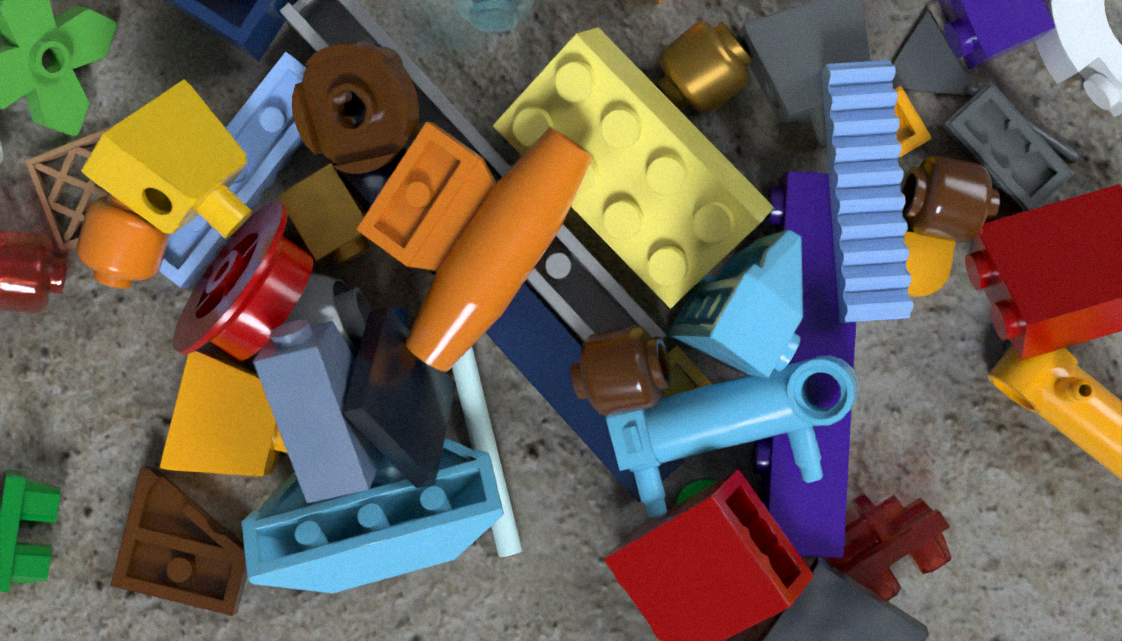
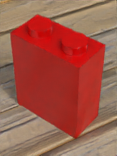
(1053, 272)
(710, 565)

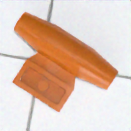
(476, 233)

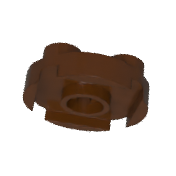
(389, 100)

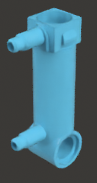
(729, 416)

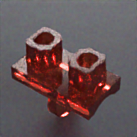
(887, 535)

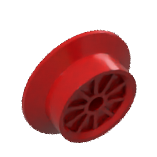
(246, 288)

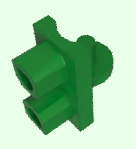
(25, 501)

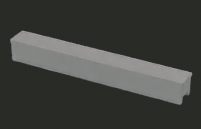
(566, 272)

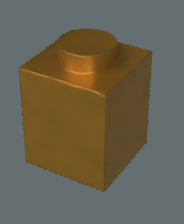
(327, 216)

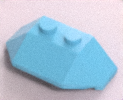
(748, 309)
(374, 531)

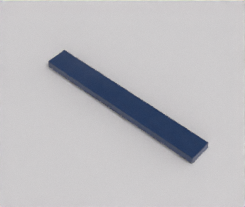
(533, 344)

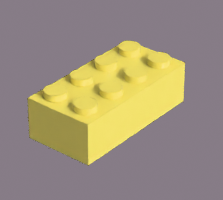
(654, 178)

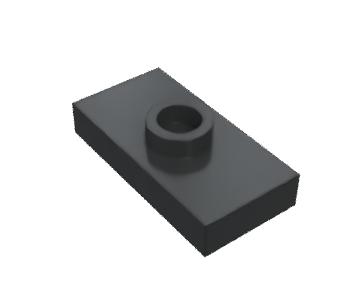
(1010, 149)

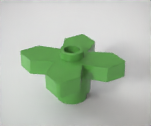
(41, 57)

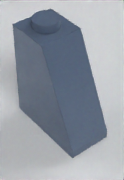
(306, 385)

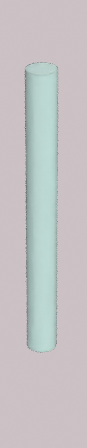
(483, 439)

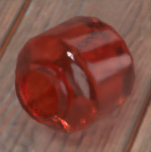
(29, 271)

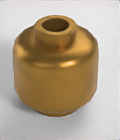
(704, 67)

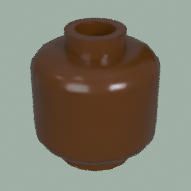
(949, 198)
(621, 371)

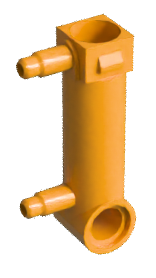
(1065, 399)

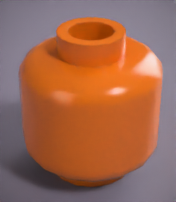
(119, 244)

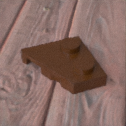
(178, 549)

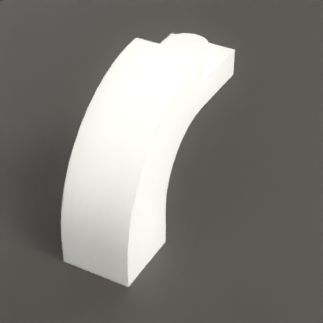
(1087, 46)

